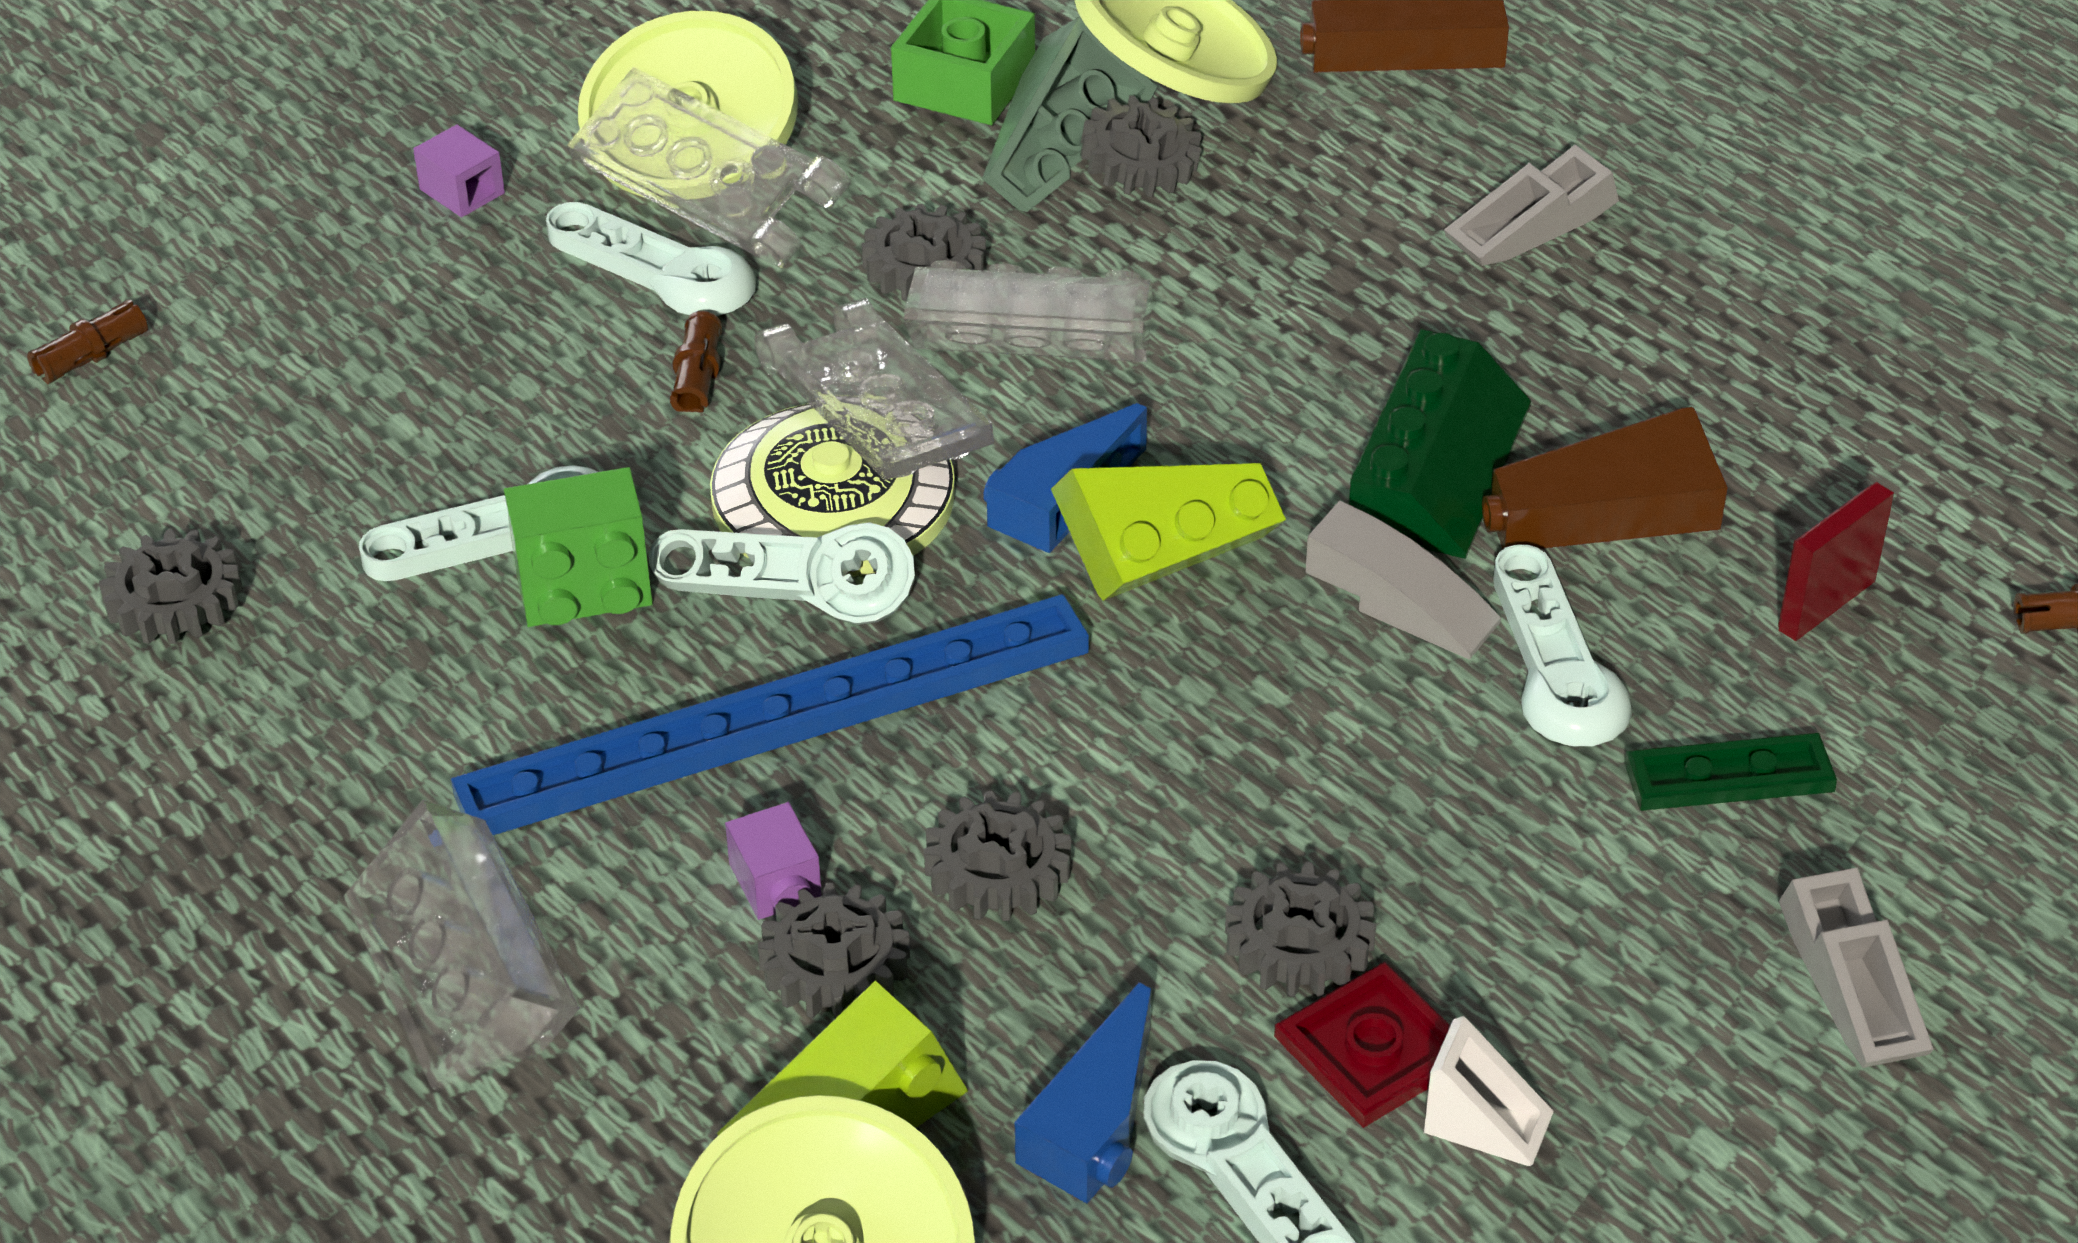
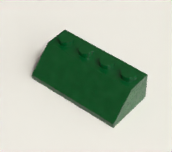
(1439, 443)

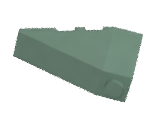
(1049, 109)

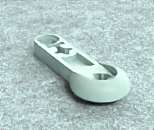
(682, 276)
(478, 530)
(798, 568)
(1557, 657)
(1236, 1151)

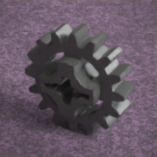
(1140, 145)
(916, 241)
(171, 586)
(997, 855)
(1300, 929)
(832, 949)

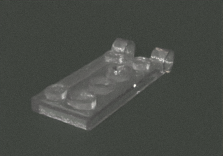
(682, 150)
(876, 392)

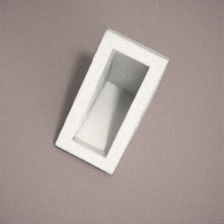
(1482, 1099)

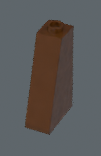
(1405, 35)
(1611, 487)

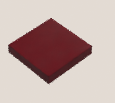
(1835, 561)
(1367, 1042)

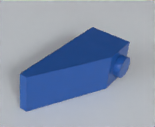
(1021, 493)
(1085, 1117)

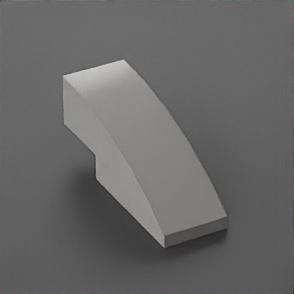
(1535, 208)
(1398, 581)
(1855, 967)

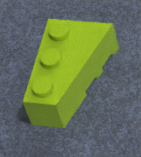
(1162, 519)
(873, 1056)

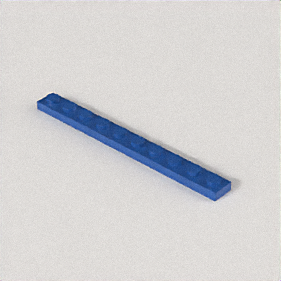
(770, 715)

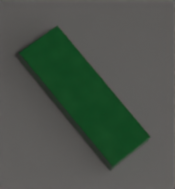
(1730, 771)

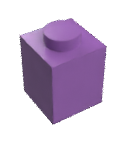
(459, 170)
(772, 858)

